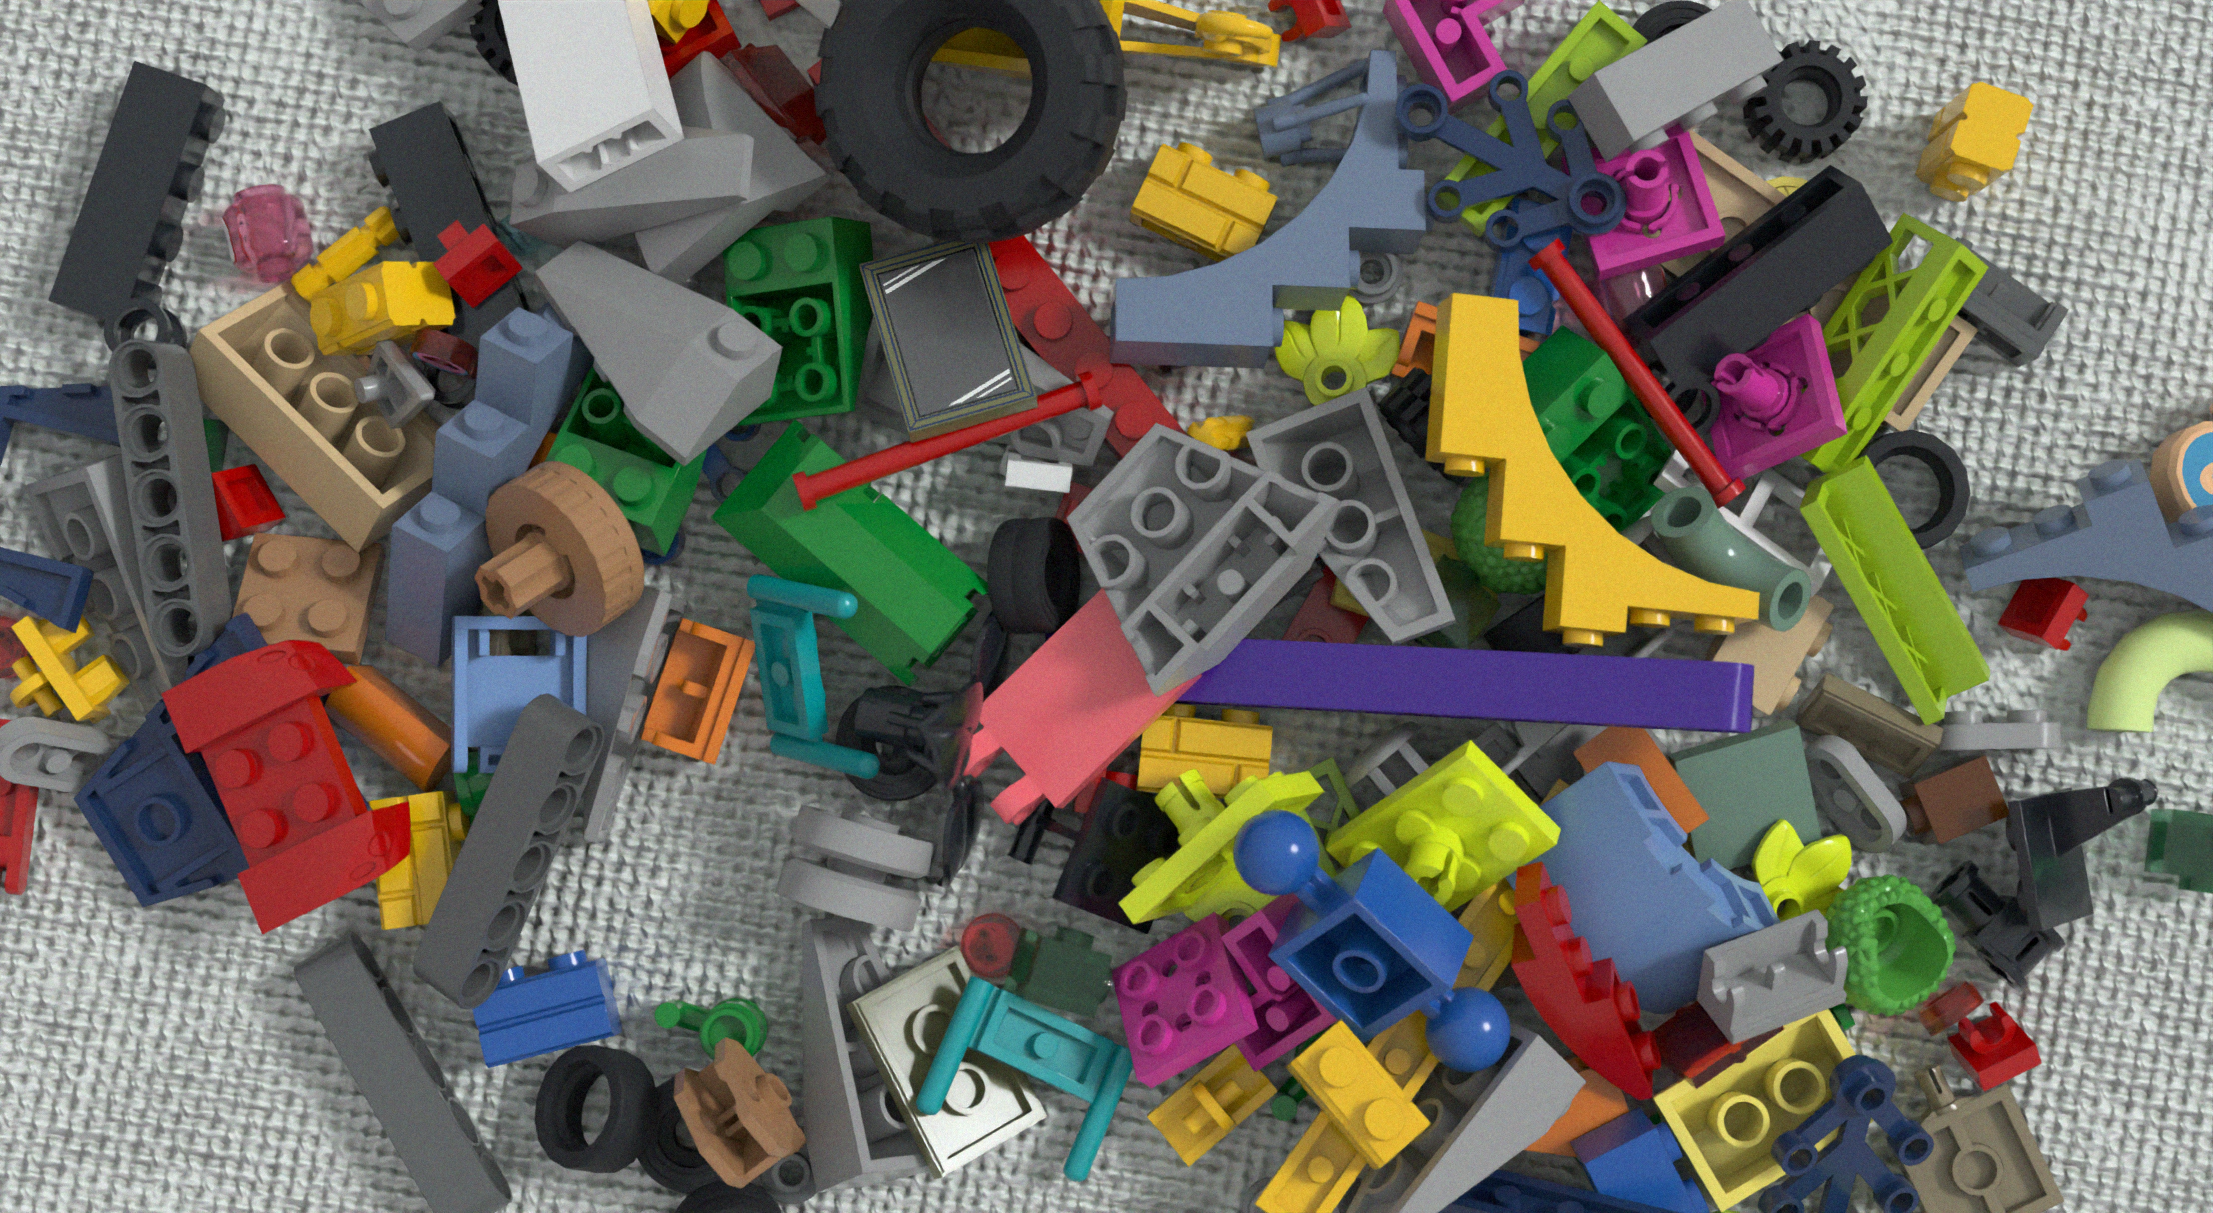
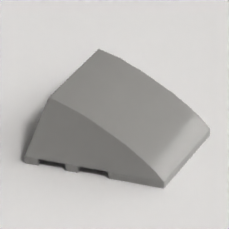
(780, 173)
(1195, 549)

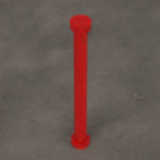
(1636, 374)
(909, 454)

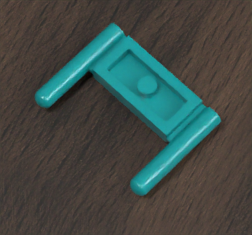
(792, 674)
(1040, 1047)

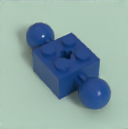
(1371, 943)

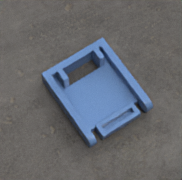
(494, 690)

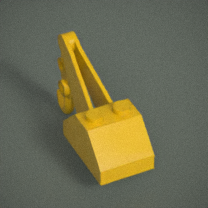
(1225, 37)

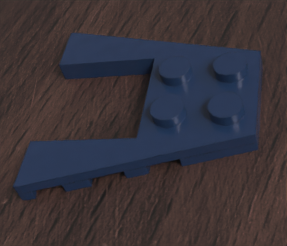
(78, 410)
(161, 805)

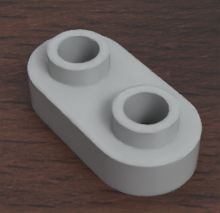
(2022, 731)
(49, 755)
(1853, 794)

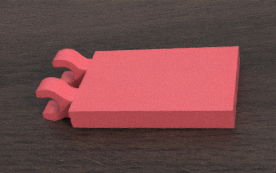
(1067, 712)

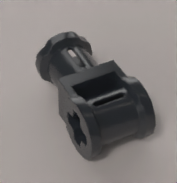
(1995, 925)

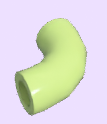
(2142, 666)

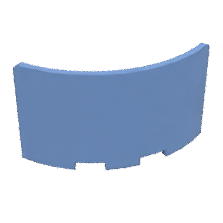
(1640, 890)

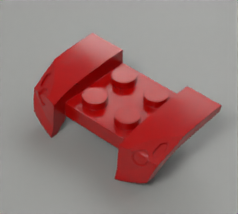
(286, 778)

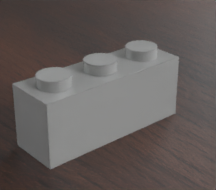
(1676, 80)

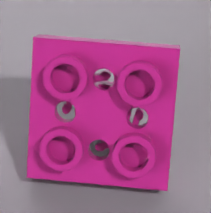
(1646, 177)
(1775, 398)
(1191, 1015)

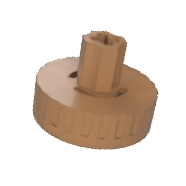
(559, 551)

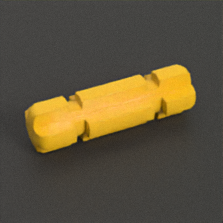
(346, 254)
(1224, 432)

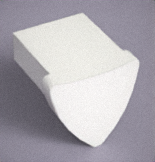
(1036, 472)

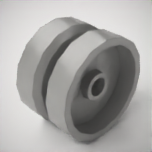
(856, 868)

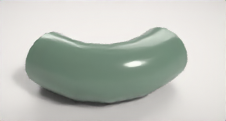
(1715, 552)

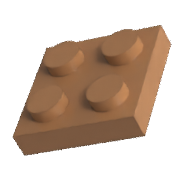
(311, 591)

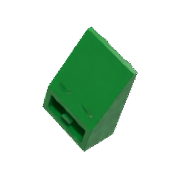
(810, 298)
(1596, 427)
(631, 468)

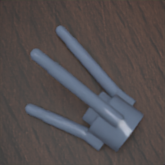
(1286, 123)

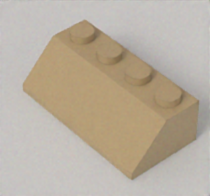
(304, 418)

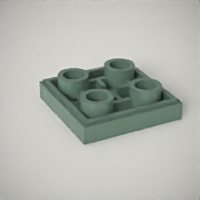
(1746, 789)

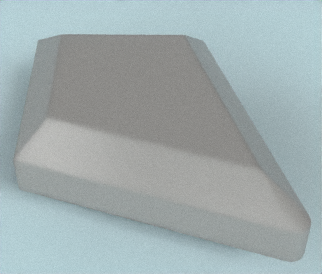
(394, 385)

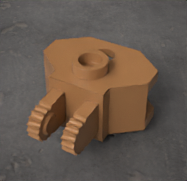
(737, 1114)

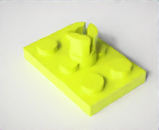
(1451, 828)
(1208, 837)

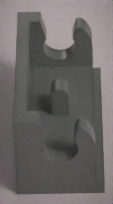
(2010, 315)

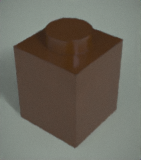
(1952, 800)

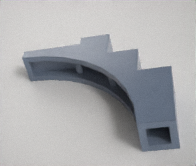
(1235, 308)
(2108, 536)
(437, 546)

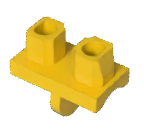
(82, 690)
(1211, 1104)

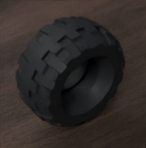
(885, 148)

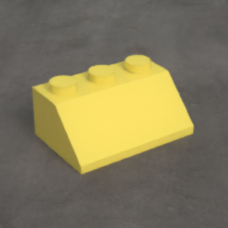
(1737, 1115)

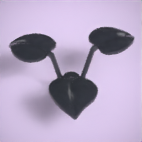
(949, 731)

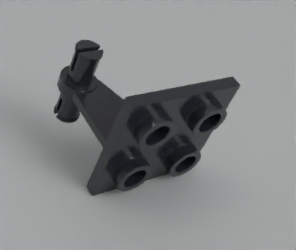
(2049, 839)
(1114, 843)

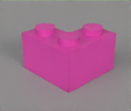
(1450, 44)
(1281, 1006)

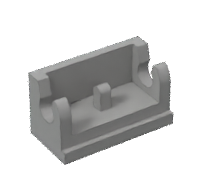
(1772, 977)

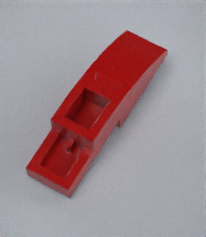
(1574, 995)

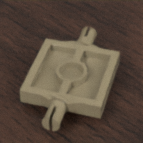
(1980, 1153)

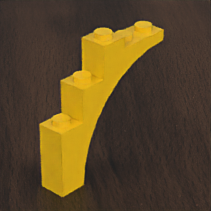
(1593, 573)

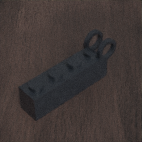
(434, 186)
(137, 204)
(1756, 285)

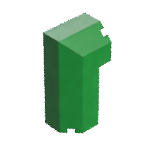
(905, 581)

